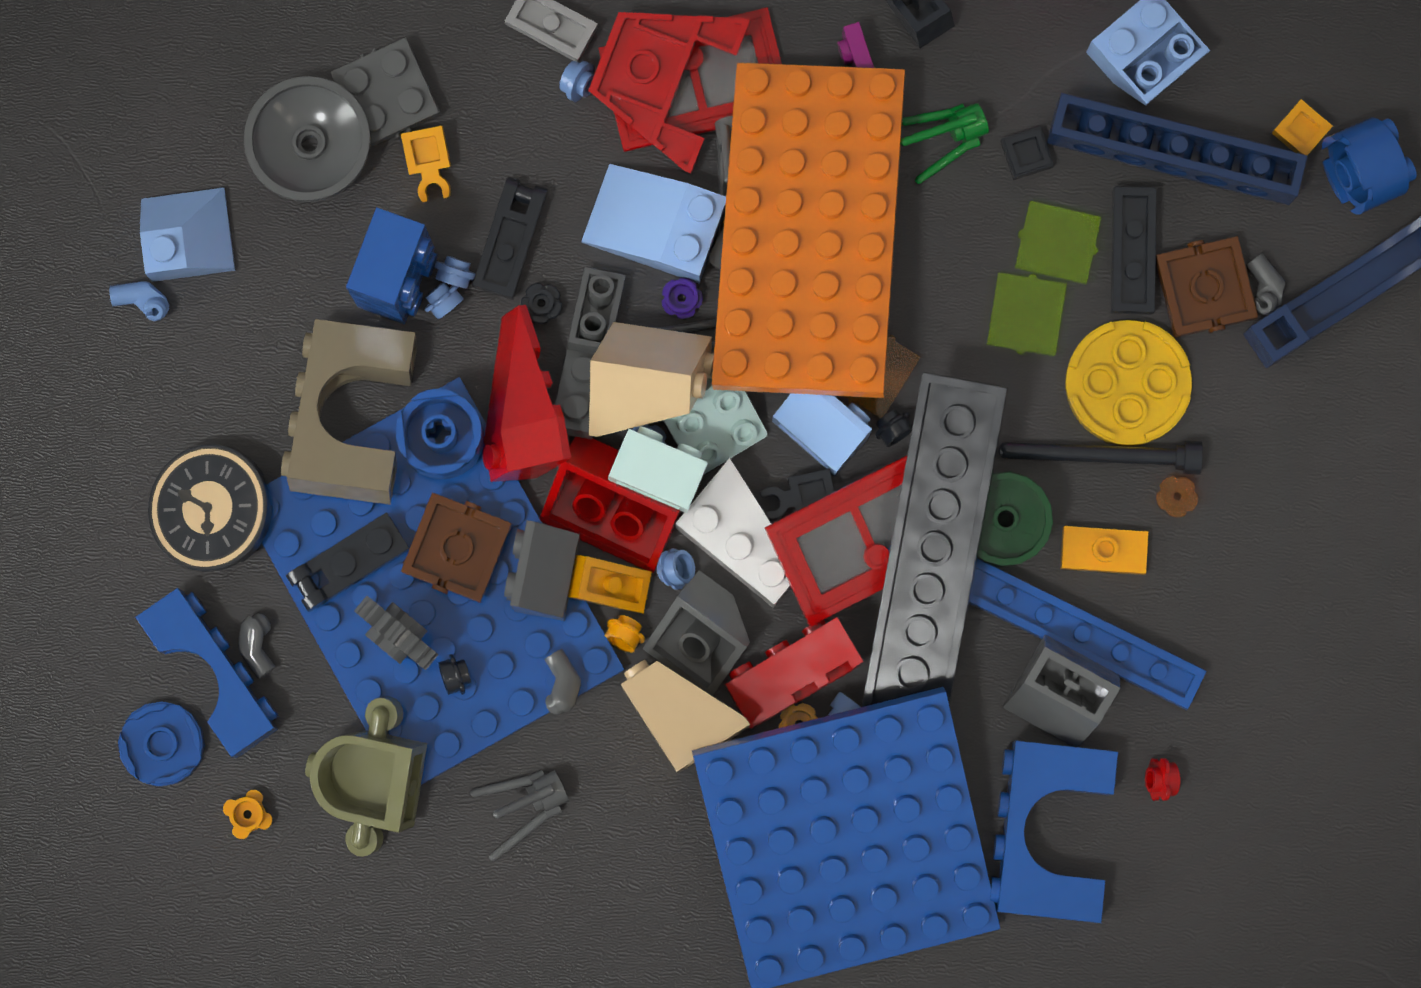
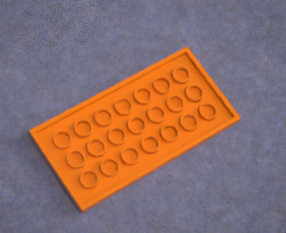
(809, 230)

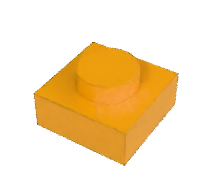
(1302, 129)

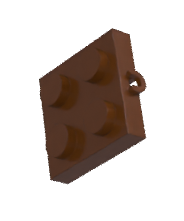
(1206, 287)
(456, 547)

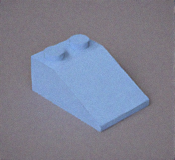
(655, 221)

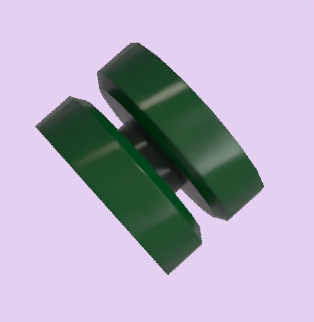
(1031, 520)

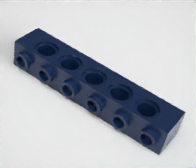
(1177, 149)

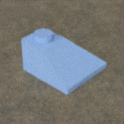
(186, 235)

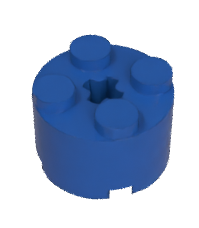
(1367, 164)
(420, 420)

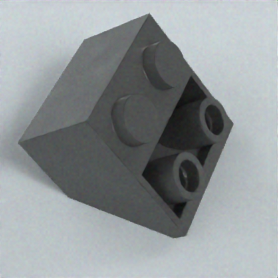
(542, 571)
(1063, 692)

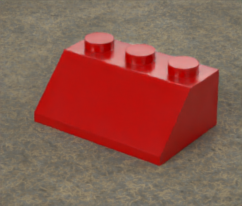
(606, 512)

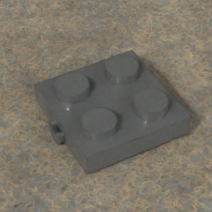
(389, 90)

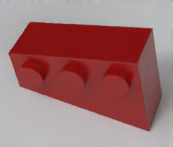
(793, 671)

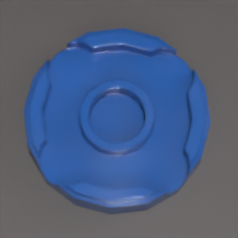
(161, 744)

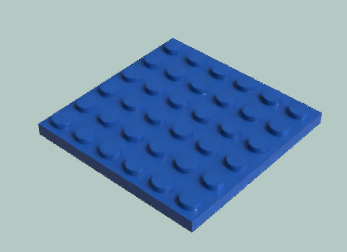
(846, 839)

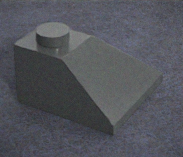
(700, 634)

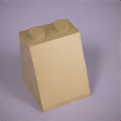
(646, 376)
(679, 712)

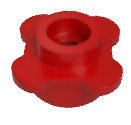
(1162, 779)

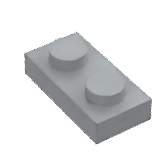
(553, 26)

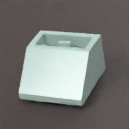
(658, 469)

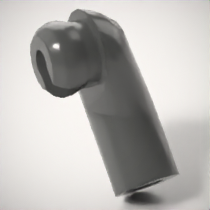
(1271, 285)

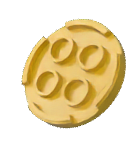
(1128, 382)

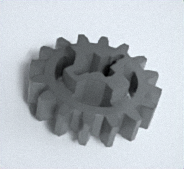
(396, 632)

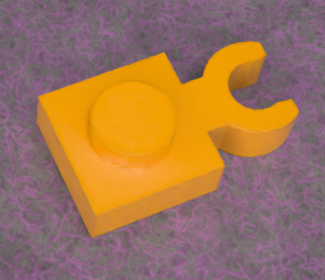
(427, 154)

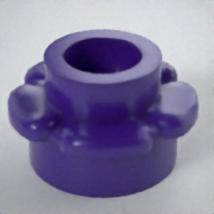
(684, 287)

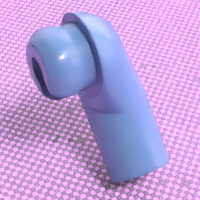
(143, 295)

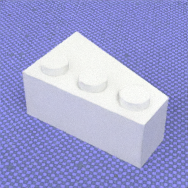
(731, 530)

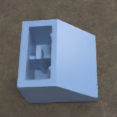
(1147, 49)
(824, 428)

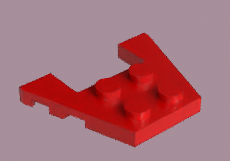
(645, 68)

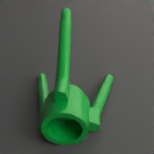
(962, 123)

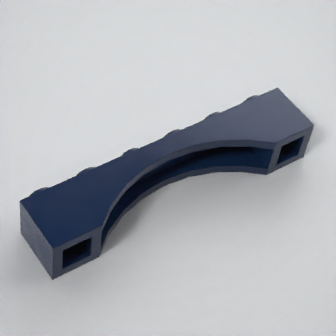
(1337, 296)

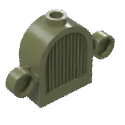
(370, 777)

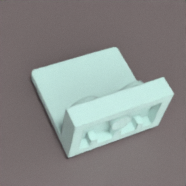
(718, 425)

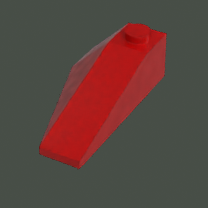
(522, 427)

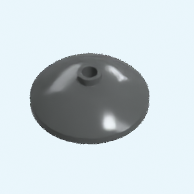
(301, 111)

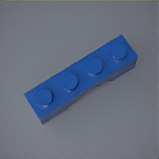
(239, 717)

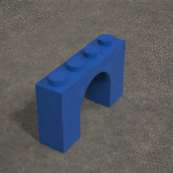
(1022, 883)

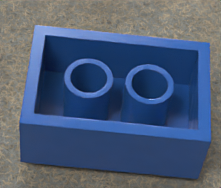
(392, 266)

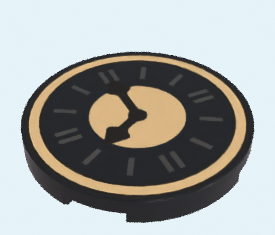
(209, 508)

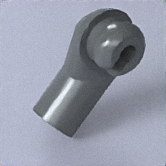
(250, 644)
(566, 685)

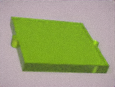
(1057, 242)
(1026, 314)

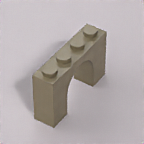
(338, 356)

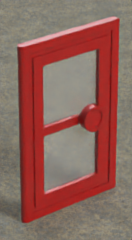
(709, 81)
(840, 544)

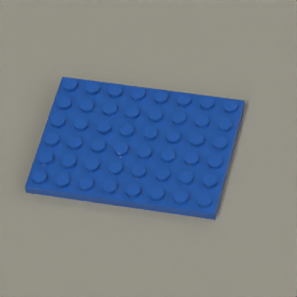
(498, 645)

